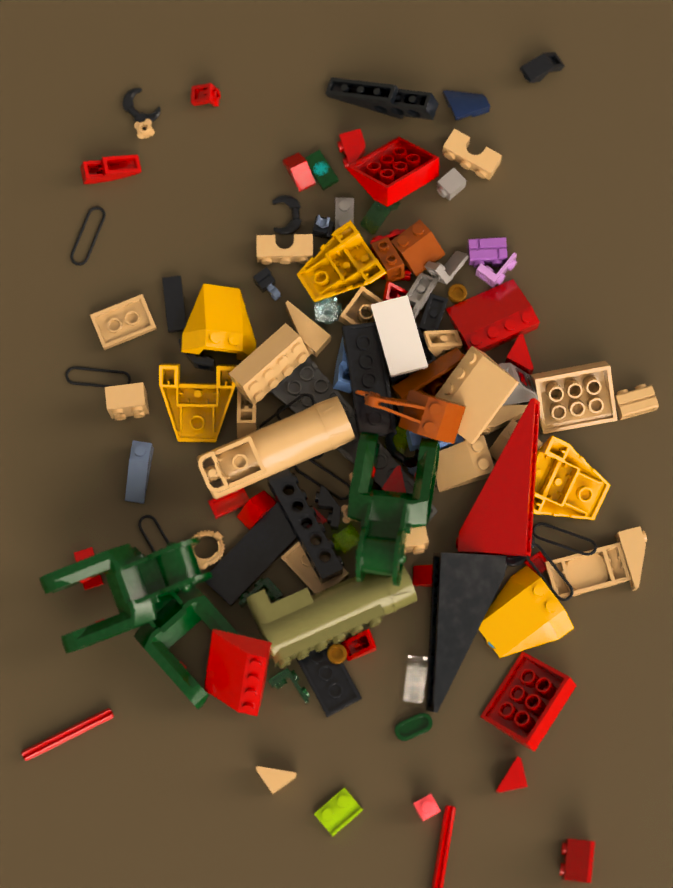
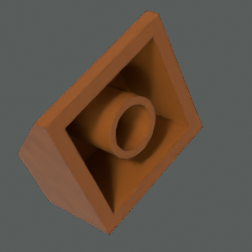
(417, 247)

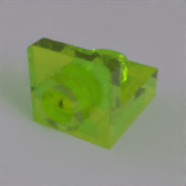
(400, 440)
(345, 539)

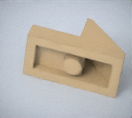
(442, 340)

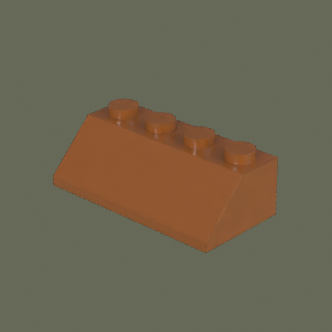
(431, 378)

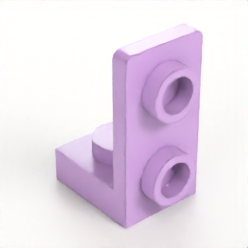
(488, 275)

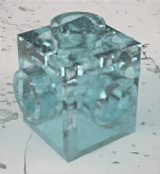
(327, 310)

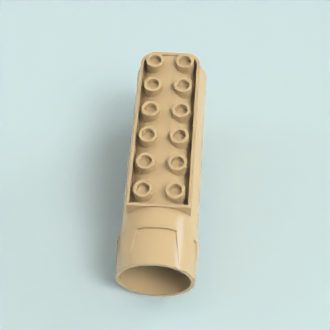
(276, 447)

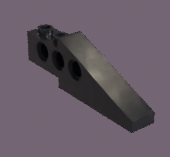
(383, 98)

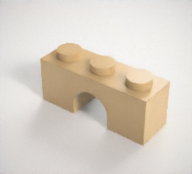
(483, 164)
(299, 252)

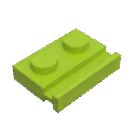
(338, 812)

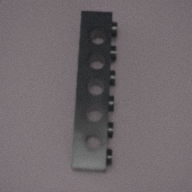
(324, 570)

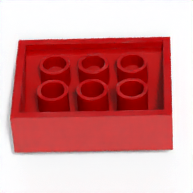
(395, 170)
(493, 317)
(237, 670)
(528, 700)

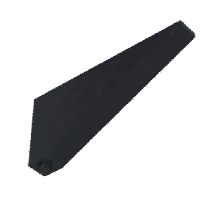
(459, 601)

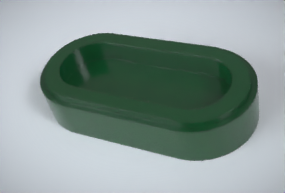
(413, 726)

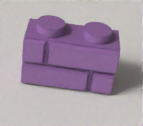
(487, 251)

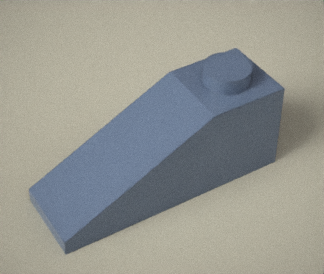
(138, 471)

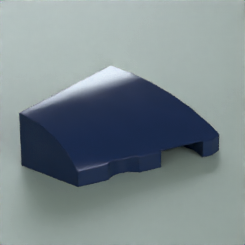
(466, 104)

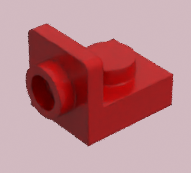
(205, 94)

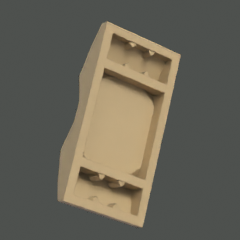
(589, 573)

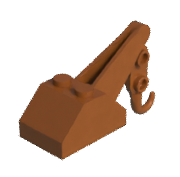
(422, 414)

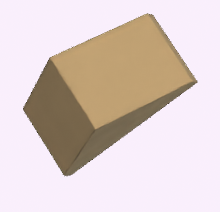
(275, 778)

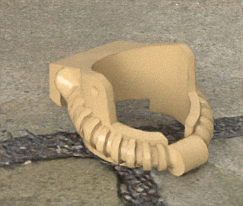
(203, 563)

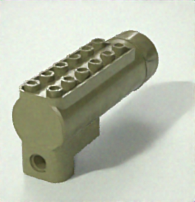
(313, 621)

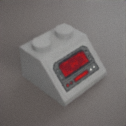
(524, 390)

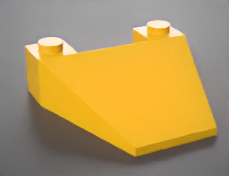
(196, 408)

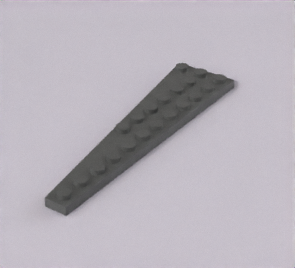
(310, 380)

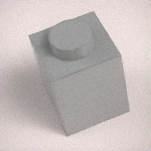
(451, 184)

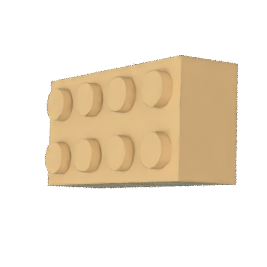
(269, 364)

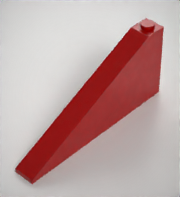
(505, 507)

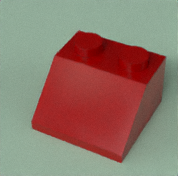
(577, 860)

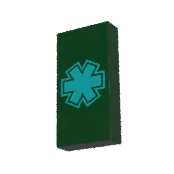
(321, 170)

